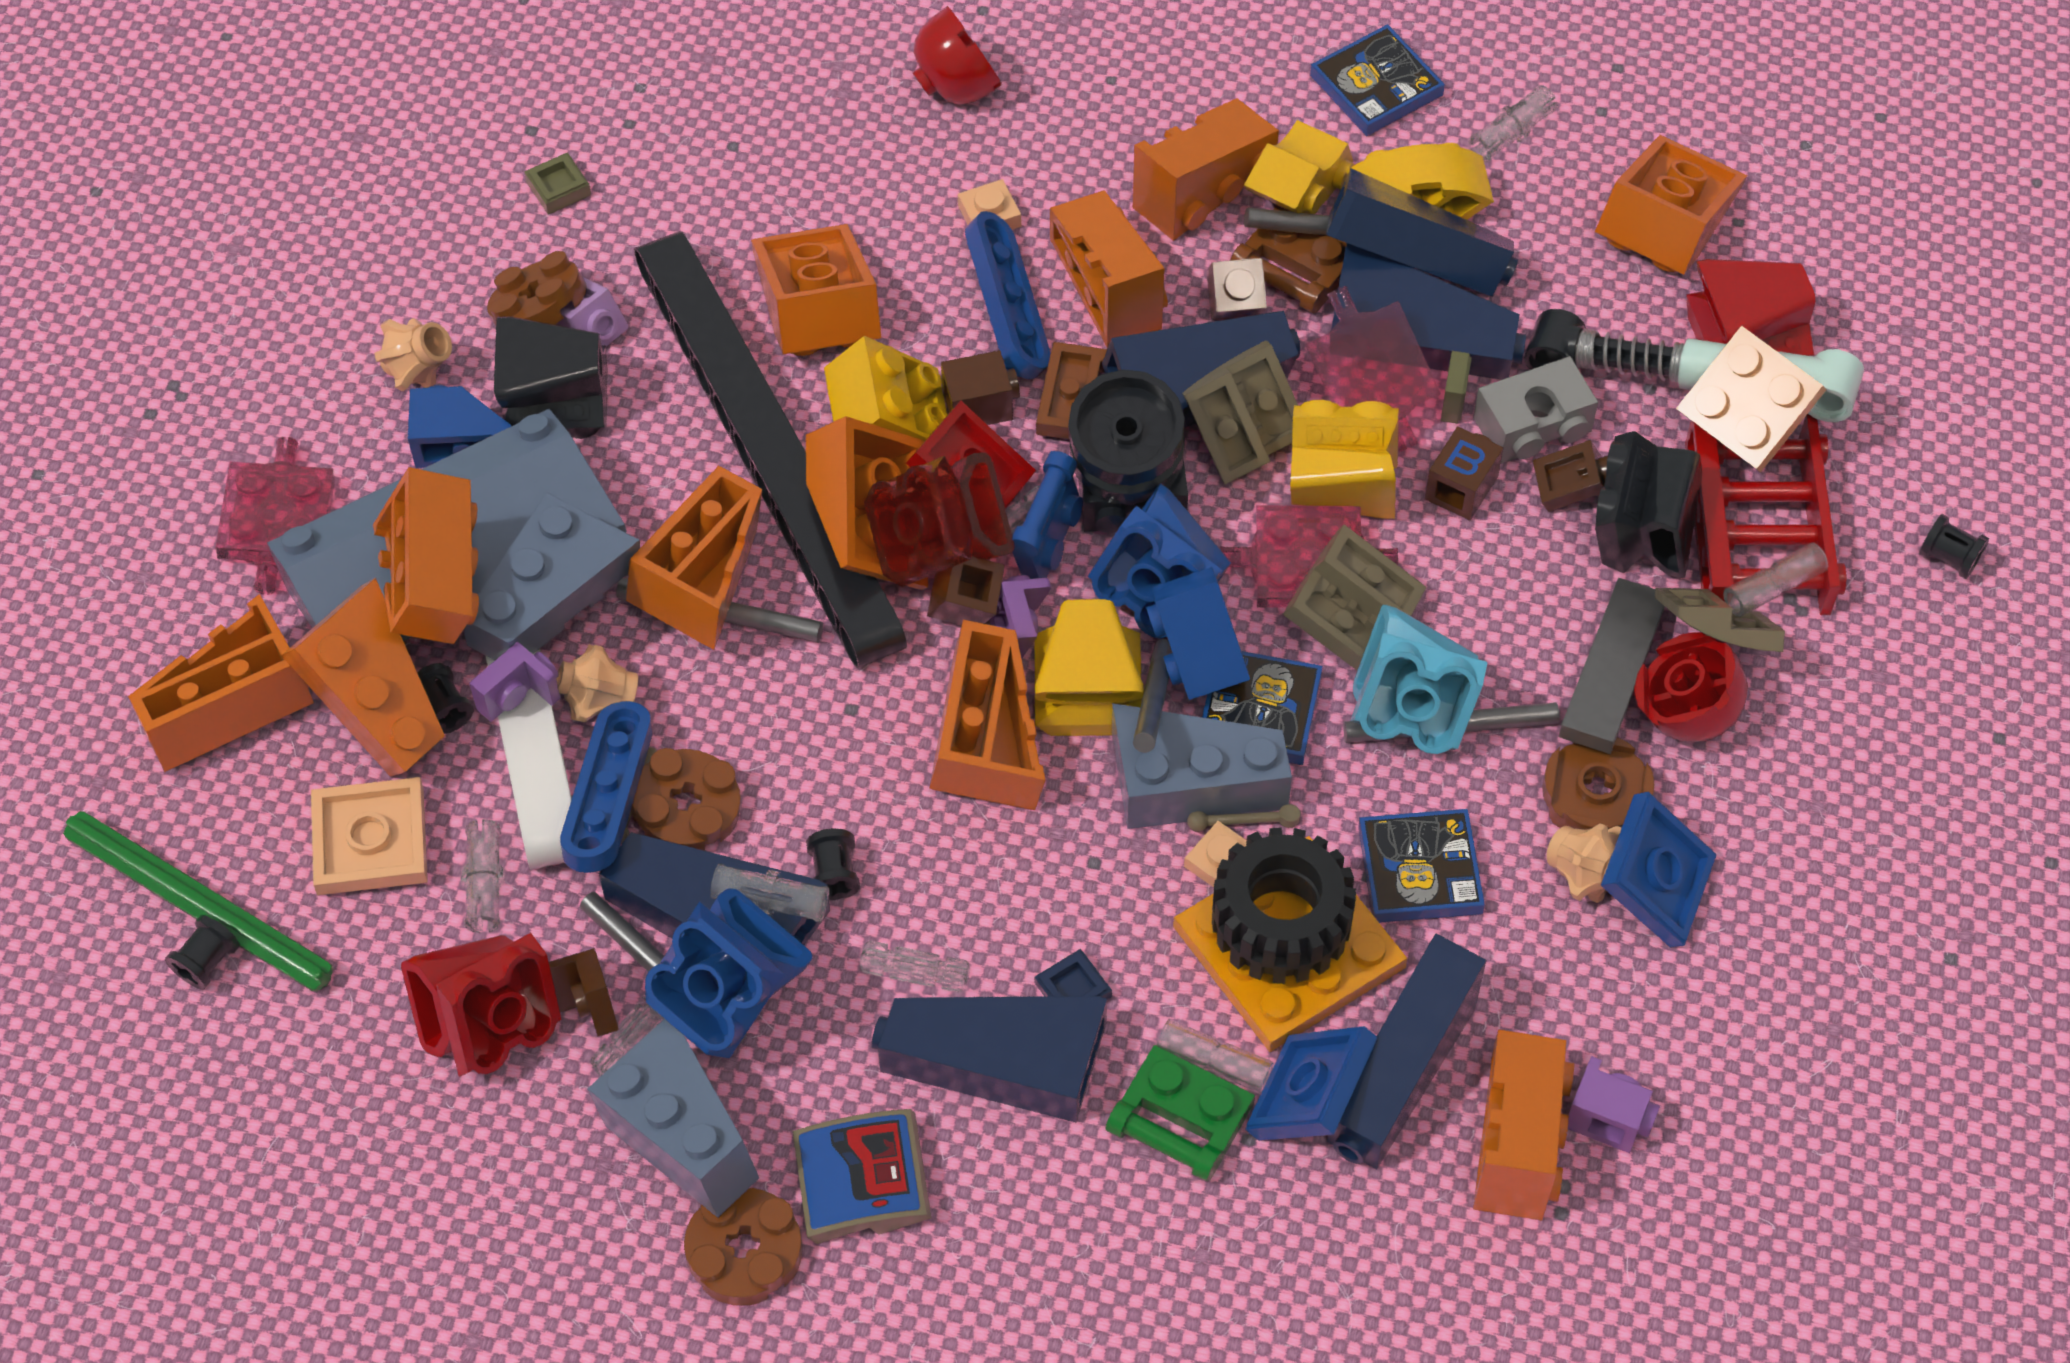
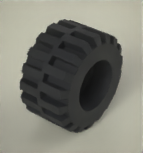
(1290, 866)

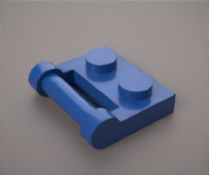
(1052, 512)

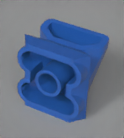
(1153, 549)
(723, 972)

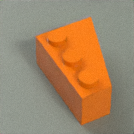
(1198, 167)
(1109, 266)
(429, 555)
(697, 557)
(368, 680)
(220, 690)
(986, 724)
(1523, 1125)

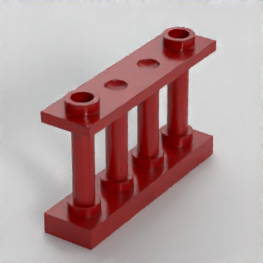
(1719, 535)

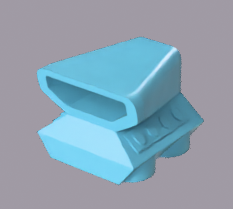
(1416, 684)

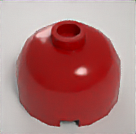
(952, 61)
(1692, 688)

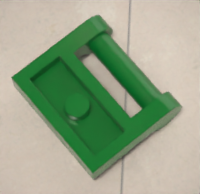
(1188, 1099)

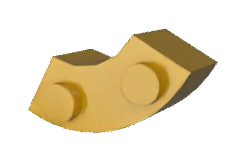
(1301, 169)
(1434, 173)

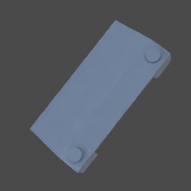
(508, 480)

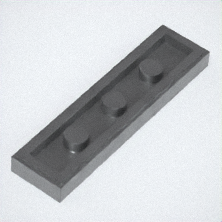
(1612, 667)

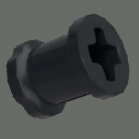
(1954, 546)
(445, 697)
(834, 861)
(202, 952)

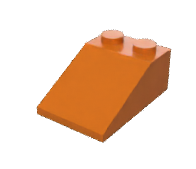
(1669, 204)
(817, 289)
(840, 470)

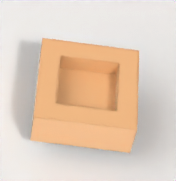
(990, 198)
(1210, 850)

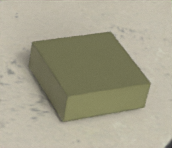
(557, 183)
(1456, 387)

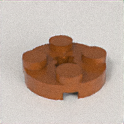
(537, 290)
(1577, 765)
(691, 772)
(763, 1269)

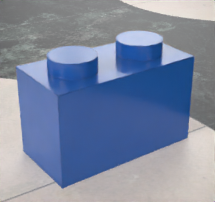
(1199, 634)

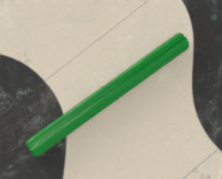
(198, 900)

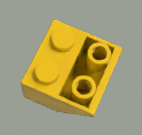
(885, 389)

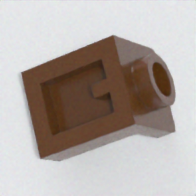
(1570, 475)
(582, 986)

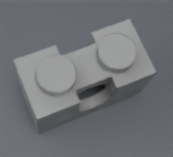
(1550, 392)

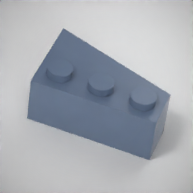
(548, 577)
(1198, 768)
(674, 1119)

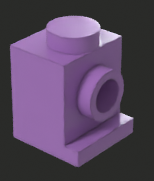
(1611, 1108)

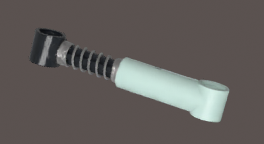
(1564, 334)

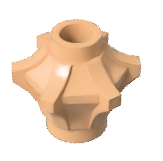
(413, 352)
(594, 683)
(1583, 858)

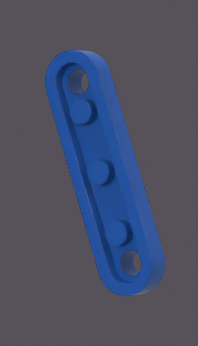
(1008, 295)
(606, 787)

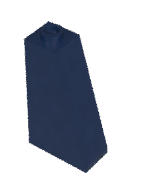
(1420, 234)
(1437, 312)
(1190, 352)
(667, 880)
(997, 1048)
(1409, 1050)

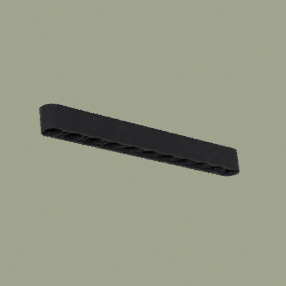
(765, 444)

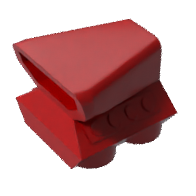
(1762, 296)
(482, 1000)

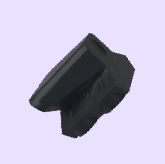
(551, 369)
(1648, 505)

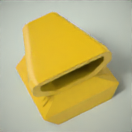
(1345, 456)
(1084, 669)

